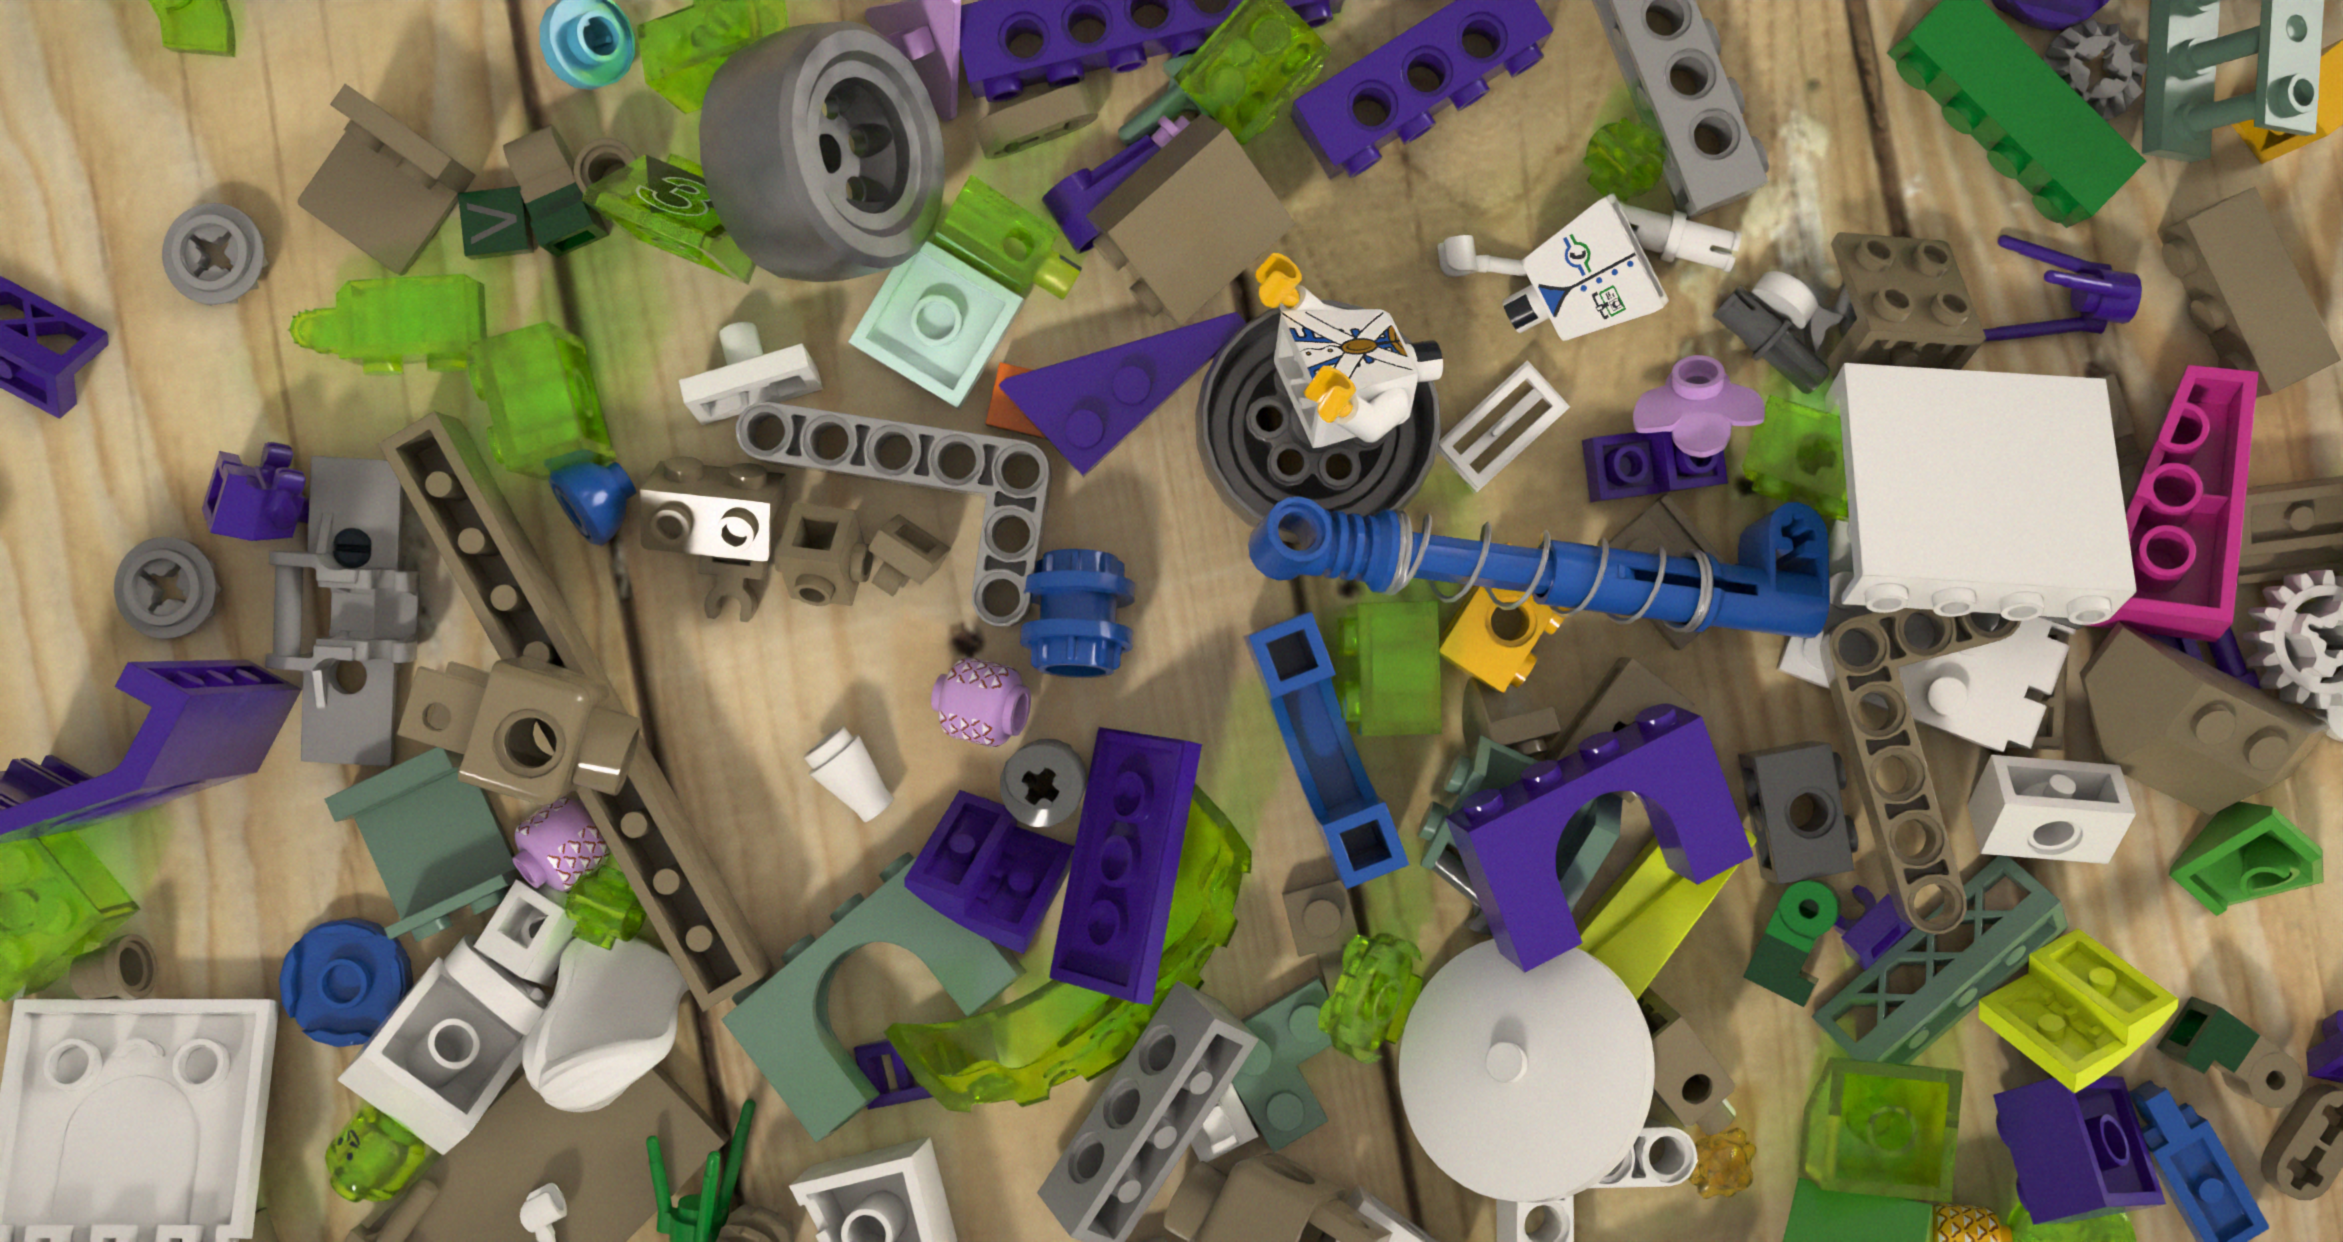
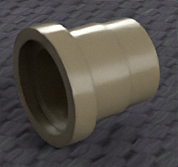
(597, 158)
(121, 969)

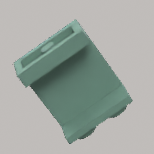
(1494, 766)
(430, 841)

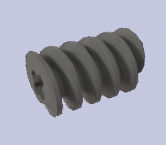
(1018, 783)

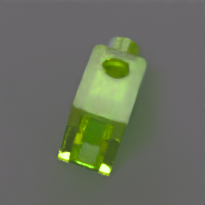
(976, 234)

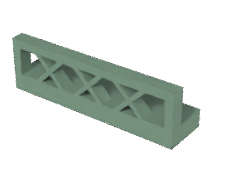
(1963, 980)

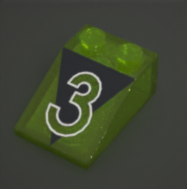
(671, 211)

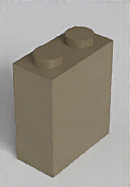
(1189, 220)

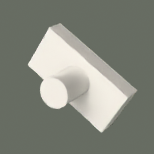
(749, 376)

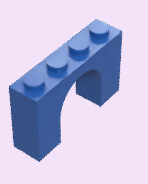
(1339, 794)

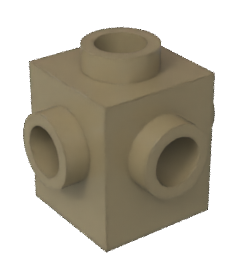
(822, 555)

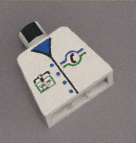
(1587, 276)

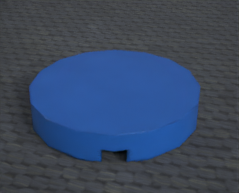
(344, 980)

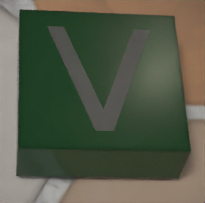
(495, 223)

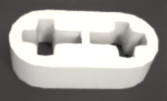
(501, 990)

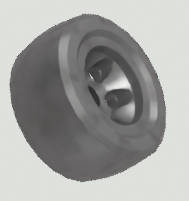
(784, 166)
(1243, 457)

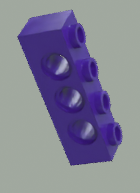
(1326, 112)

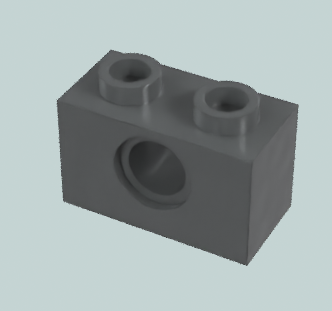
(1771, 785)

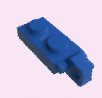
(2196, 1169)

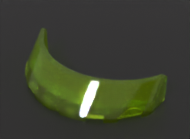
(1075, 1030)

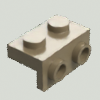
(710, 509)

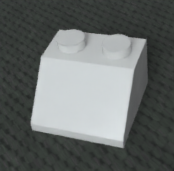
(436, 1060)

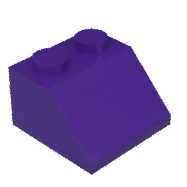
(2077, 1150)

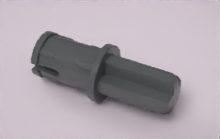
(1771, 340)

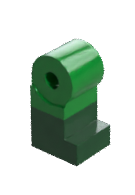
(1798, 921)

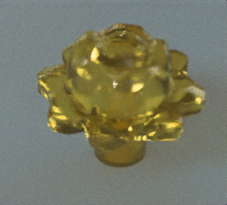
(1723, 1164)

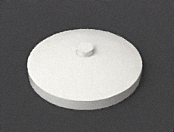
(1527, 1075)

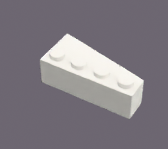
(878, 1196)

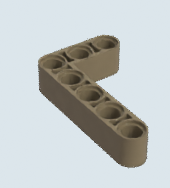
(1900, 739)

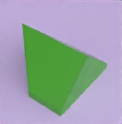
(2247, 856)

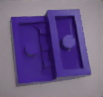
(989, 871)

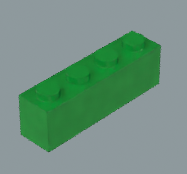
(2016, 109)

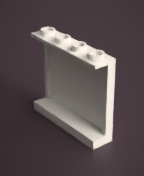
(1982, 493)

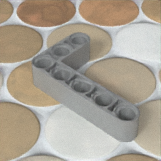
(925, 470)

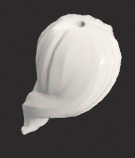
(604, 1023)

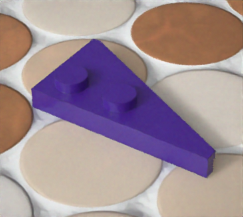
(1104, 396)

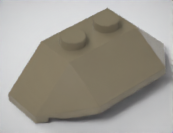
(2190, 724)

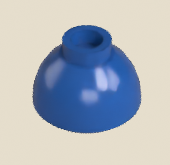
(593, 498)

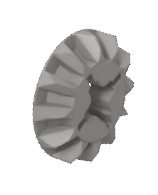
(2122, 62)
(188, 262)
(140, 596)

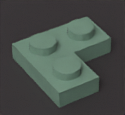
(1270, 1075)

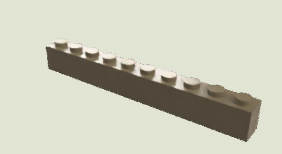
(530, 619)

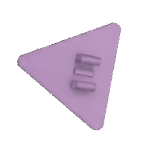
(930, 40)

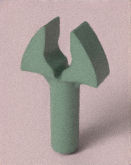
(1168, 104)

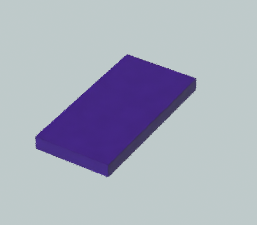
(1125, 864)

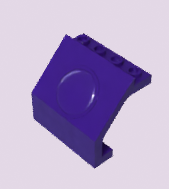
(203, 730)

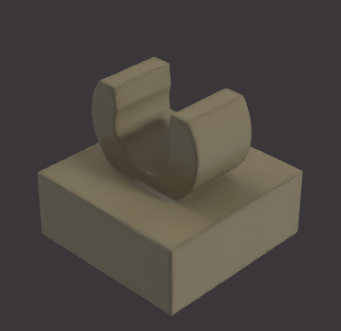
(906, 554)

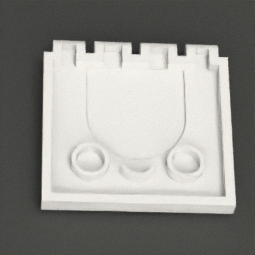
(1963, 693)
(134, 1119)

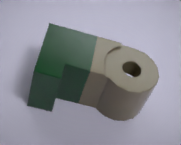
(551, 193)
(2248, 1061)

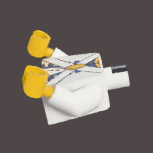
(1341, 365)

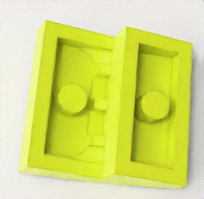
(2077, 1010)

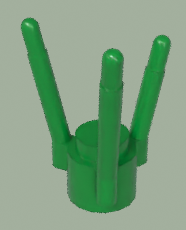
(700, 1215)

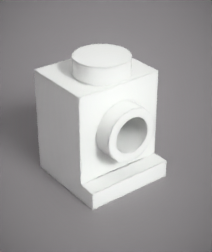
(529, 932)

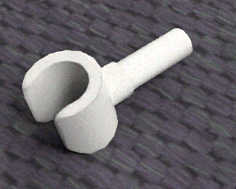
(1459, 259)
(541, 1209)

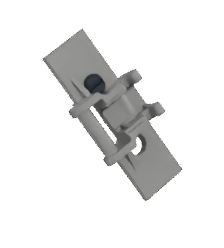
(374, 610)

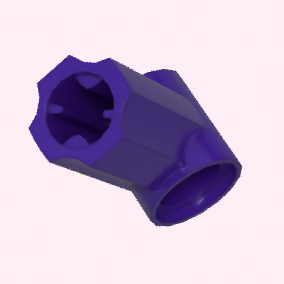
(1085, 189)

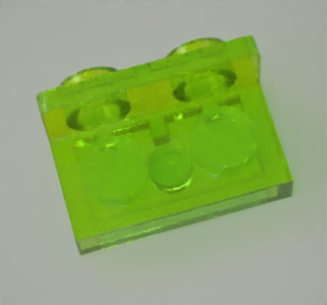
(1253, 66)

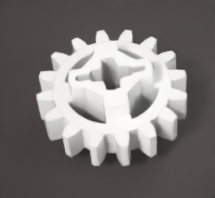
(2293, 652)

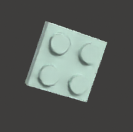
(937, 323)

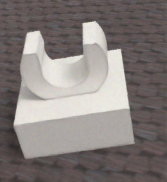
(1224, 1128)

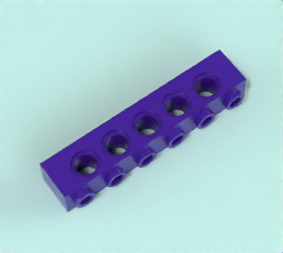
(992, 25)

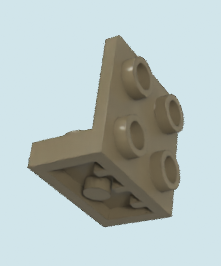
(383, 185)
(1906, 304)

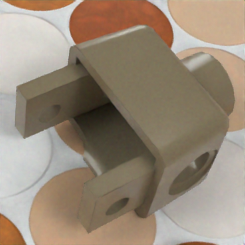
(493, 724)
(1265, 1202)

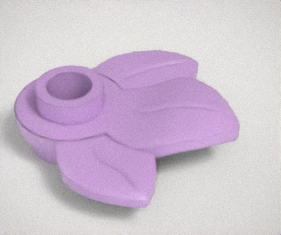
(1698, 407)

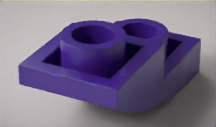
(1645, 465)

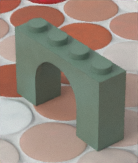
(787, 1018)

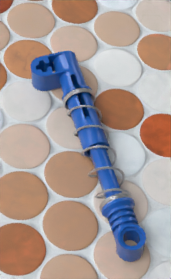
(1772, 590)

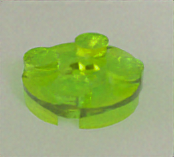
(1371, 996)

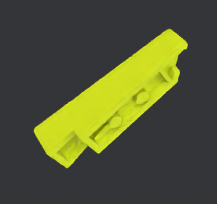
(1646, 916)

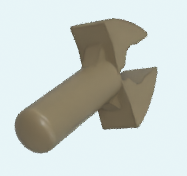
(403, 1218)

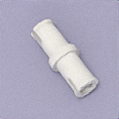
(1682, 238)

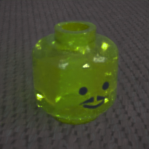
(372, 1157)

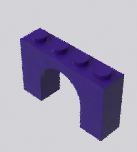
(1514, 832)

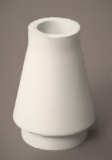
(848, 772)

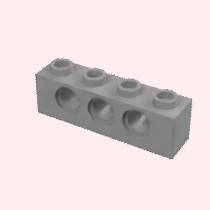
(1645, 59)
(1147, 1116)

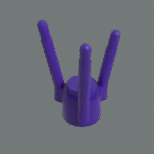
(2096, 293)

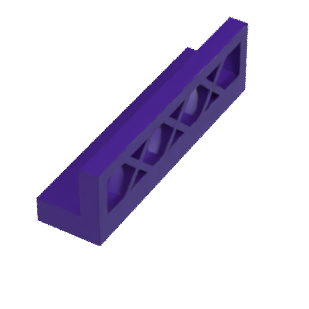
(31, 368)

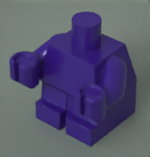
(257, 500)

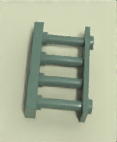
(2183, 73)

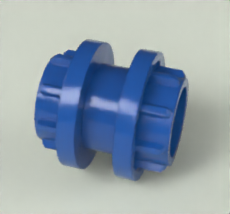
(1078, 613)

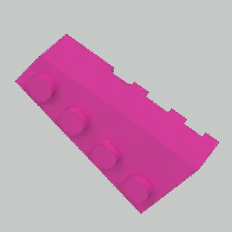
(2191, 508)

